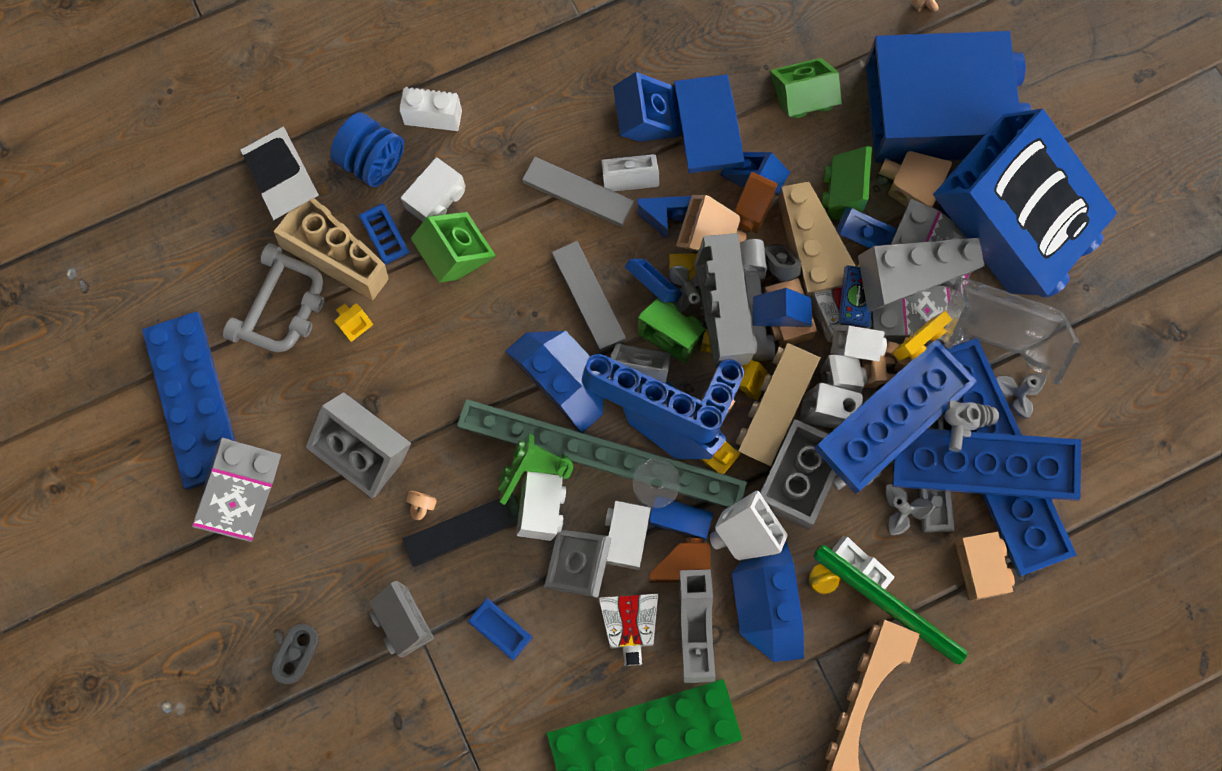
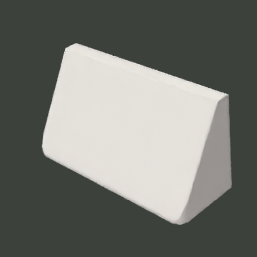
(630, 173)

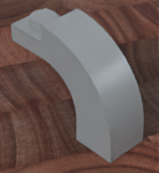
(696, 625)

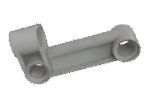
(755, 269)

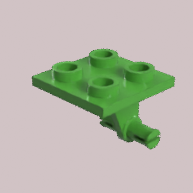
(531, 459)

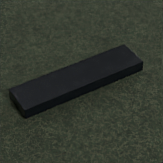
(461, 530)

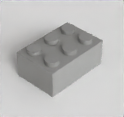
(798, 477)

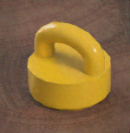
(823, 580)

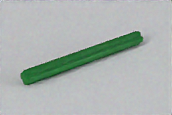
(890, 604)

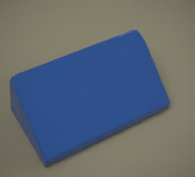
(682, 520)

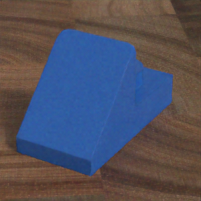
(657, 210)

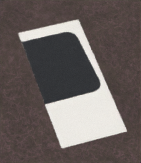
(279, 173)

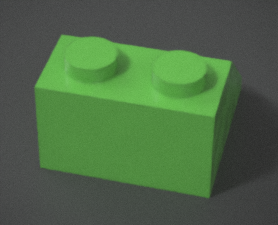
(807, 87)
(847, 182)
(451, 245)
(670, 330)

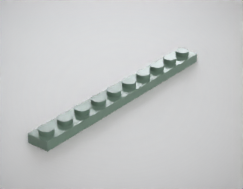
(596, 452)

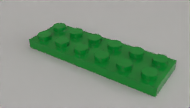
(649, 732)

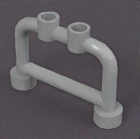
(299, 325)

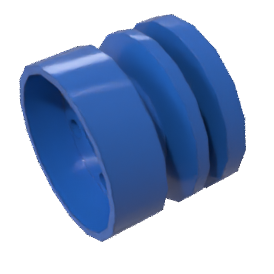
(366, 149)

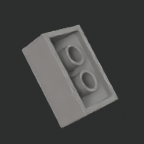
(357, 444)

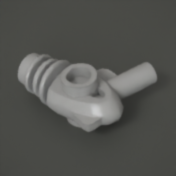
(967, 417)

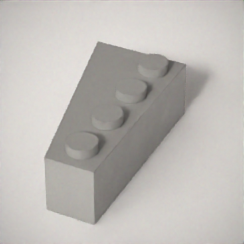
(911, 268)
(725, 299)

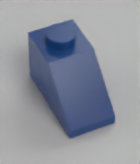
(761, 163)

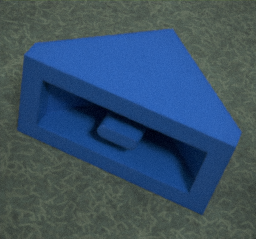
(782, 309)

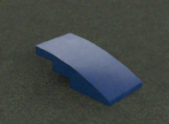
(708, 124)

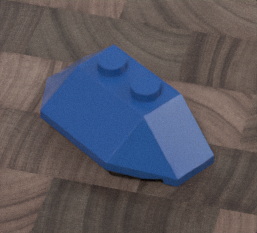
(556, 368)
(671, 441)
(770, 605)

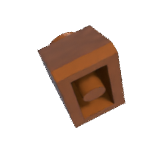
(755, 202)
(685, 556)

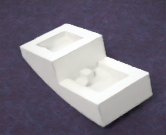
(867, 565)

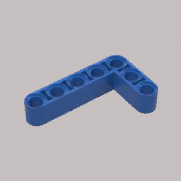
(666, 397)

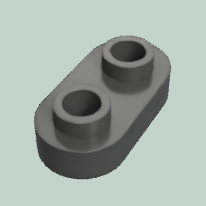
(782, 262)
(295, 653)

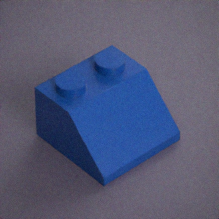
(646, 108)

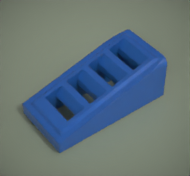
(373, 214)

